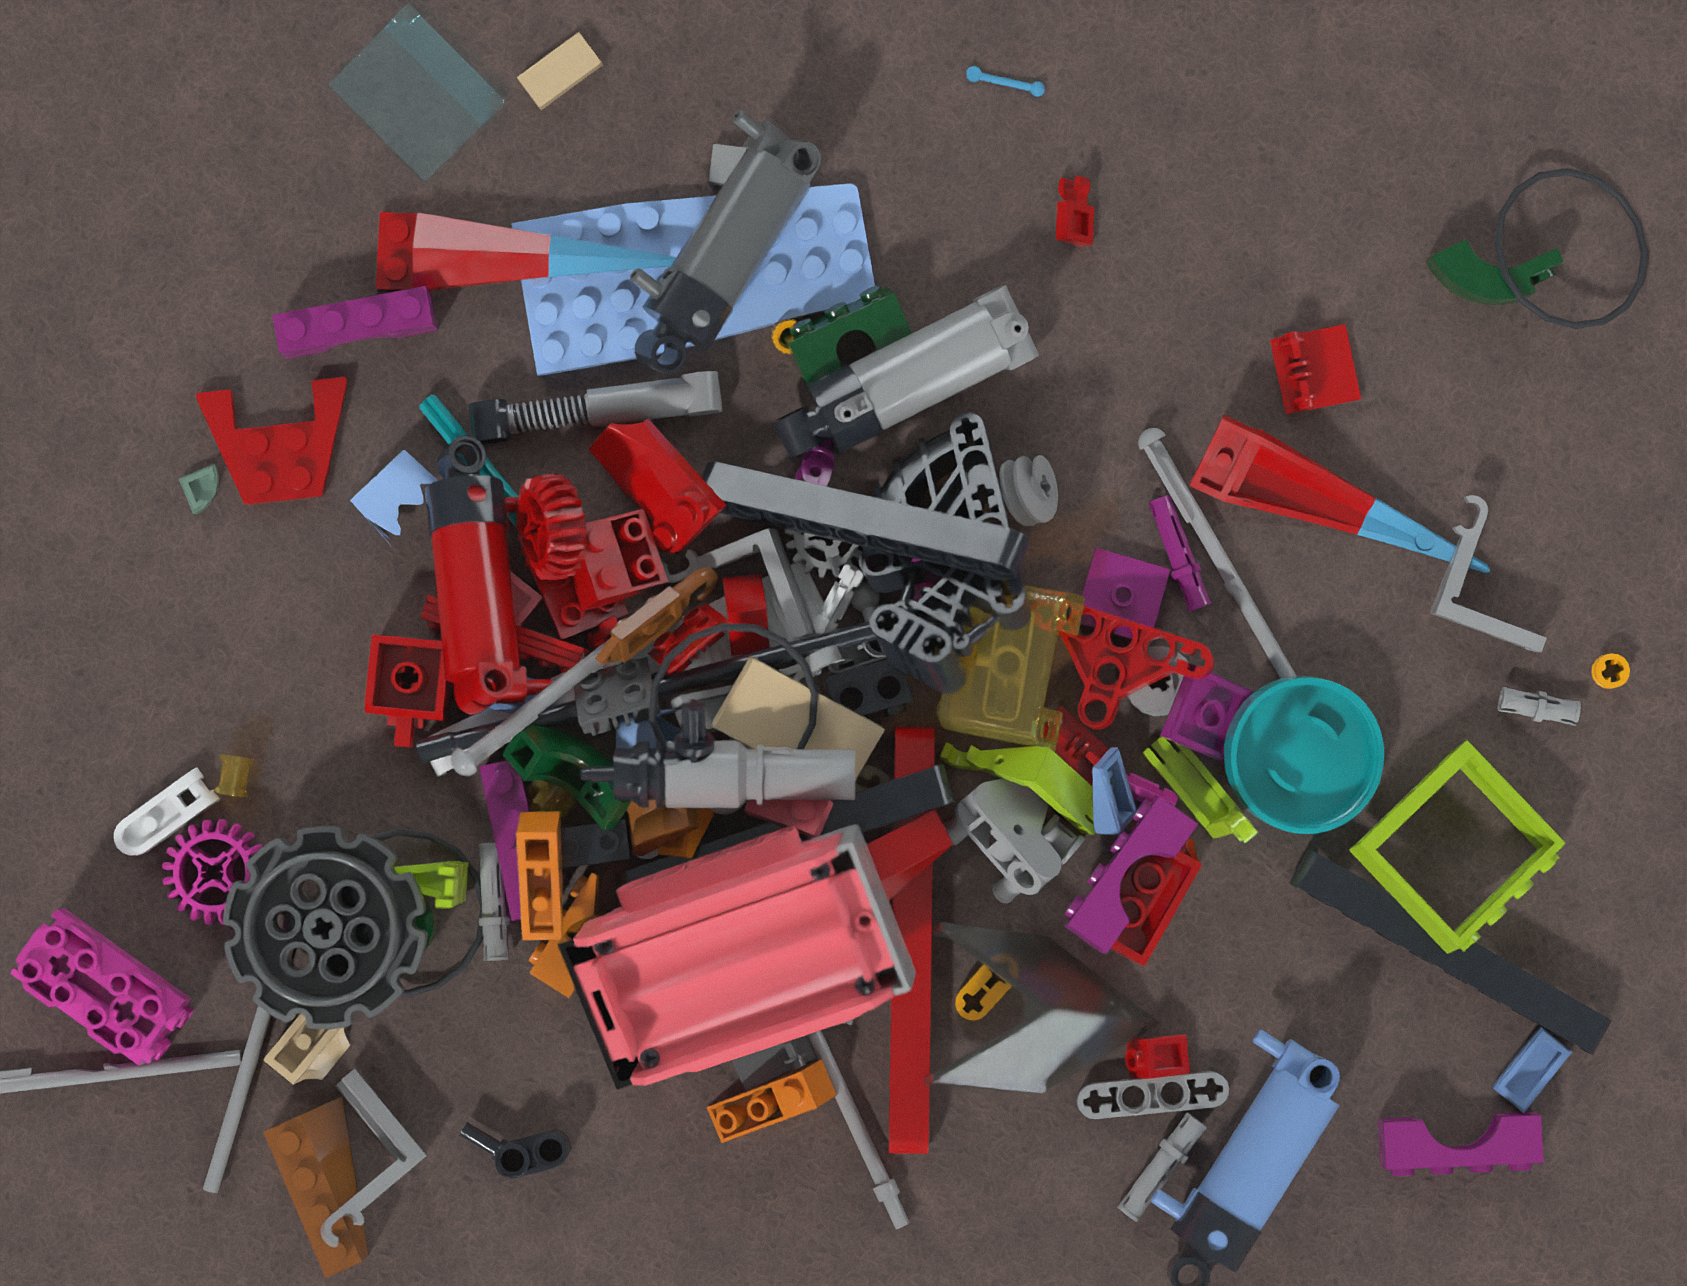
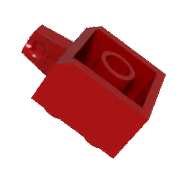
(387, 694)

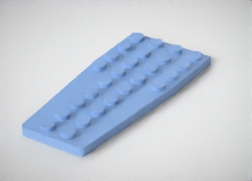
(600, 315)

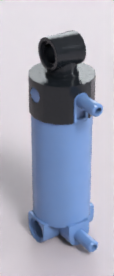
(1255, 1165)

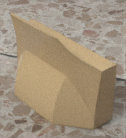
(306, 1051)

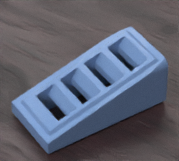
(1111, 795)

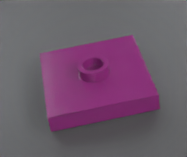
(1123, 589)
(1204, 713)

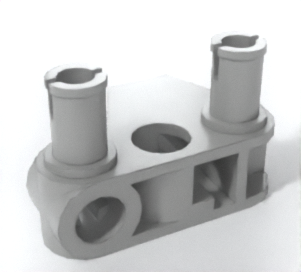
(1015, 820)

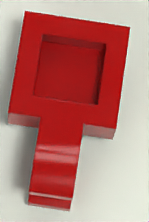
(1074, 216)

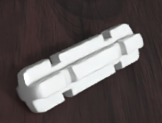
(838, 599)

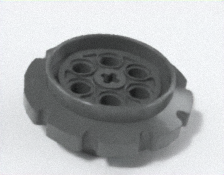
(264, 951)

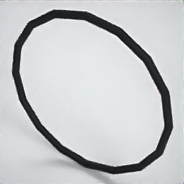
(1514, 288)
(735, 627)
(477, 881)

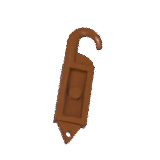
(655, 617)

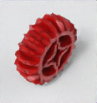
(551, 527)

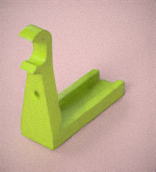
(1038, 769)
(1199, 791)
(441, 880)

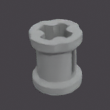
(1061, 838)

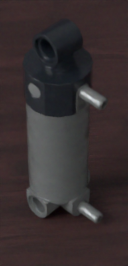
(726, 246)

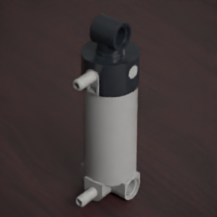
(910, 375)

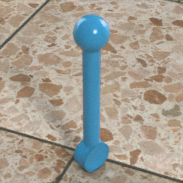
(974, 74)

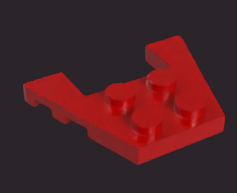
(281, 459)

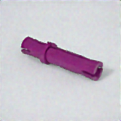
(1178, 550)

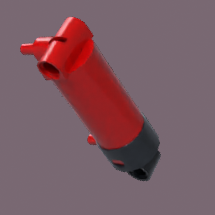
(474, 582)

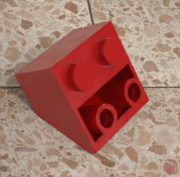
(618, 560)

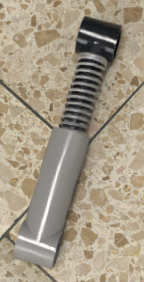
(687, 396)

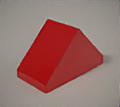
(746, 605)

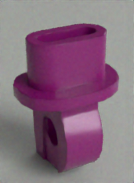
(818, 462)

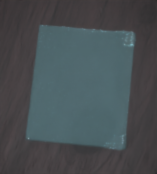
(417, 92)

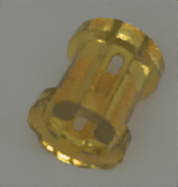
(234, 775)

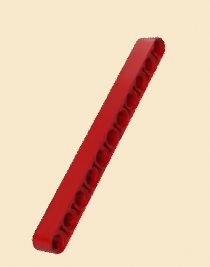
(913, 1008)

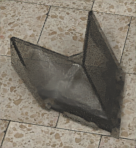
(1066, 1015)

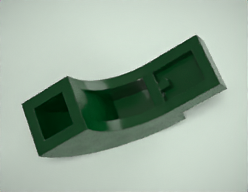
(1482, 283)
(558, 759)

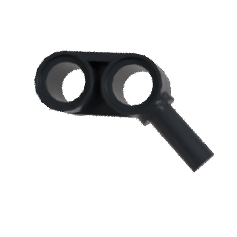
(529, 1146)

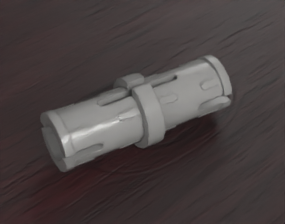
(1539, 706)

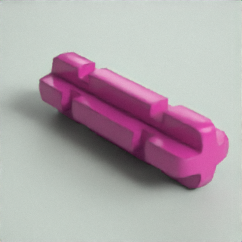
(1145, 789)

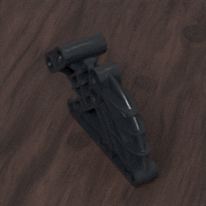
(930, 633)

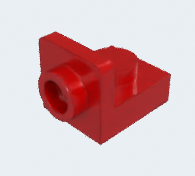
(1157, 1056)

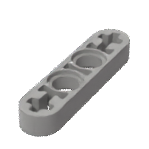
(1152, 1100)

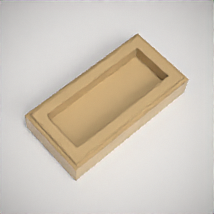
(559, 71)

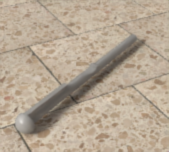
(1169, 474)
(466, 761)
(25, 1080)
(241, 1088)

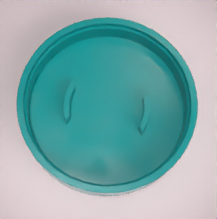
(1304, 754)

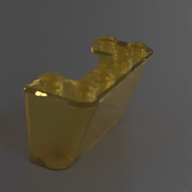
(1012, 673)

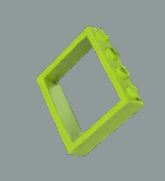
(1507, 801)

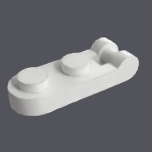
(163, 815)

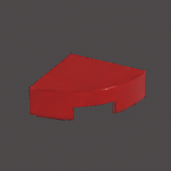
(600, 636)

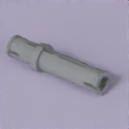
(493, 905)
(1156, 1174)

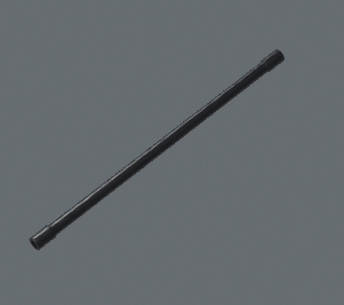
(446, 743)

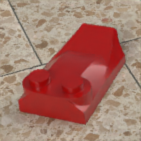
(659, 481)
(1150, 898)

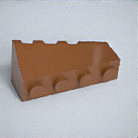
(321, 1178)

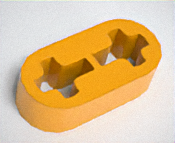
(988, 1000)

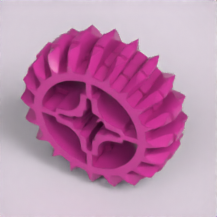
(189, 848)

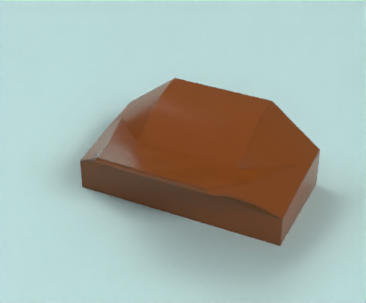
(654, 827)

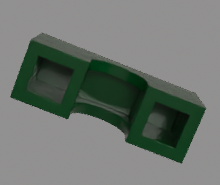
(815, 342)

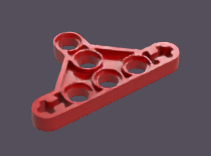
(1134, 662)

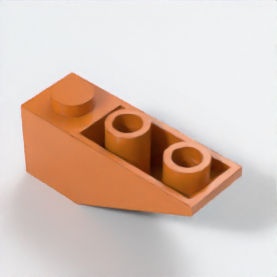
(547, 959)
(772, 1101)

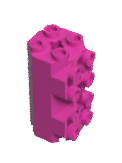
(102, 988)

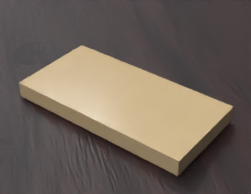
(775, 712)

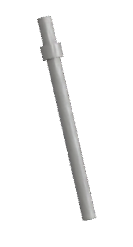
(885, 1187)

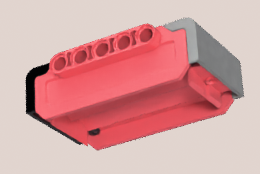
(736, 954)

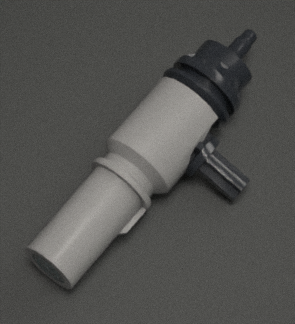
(722, 774)

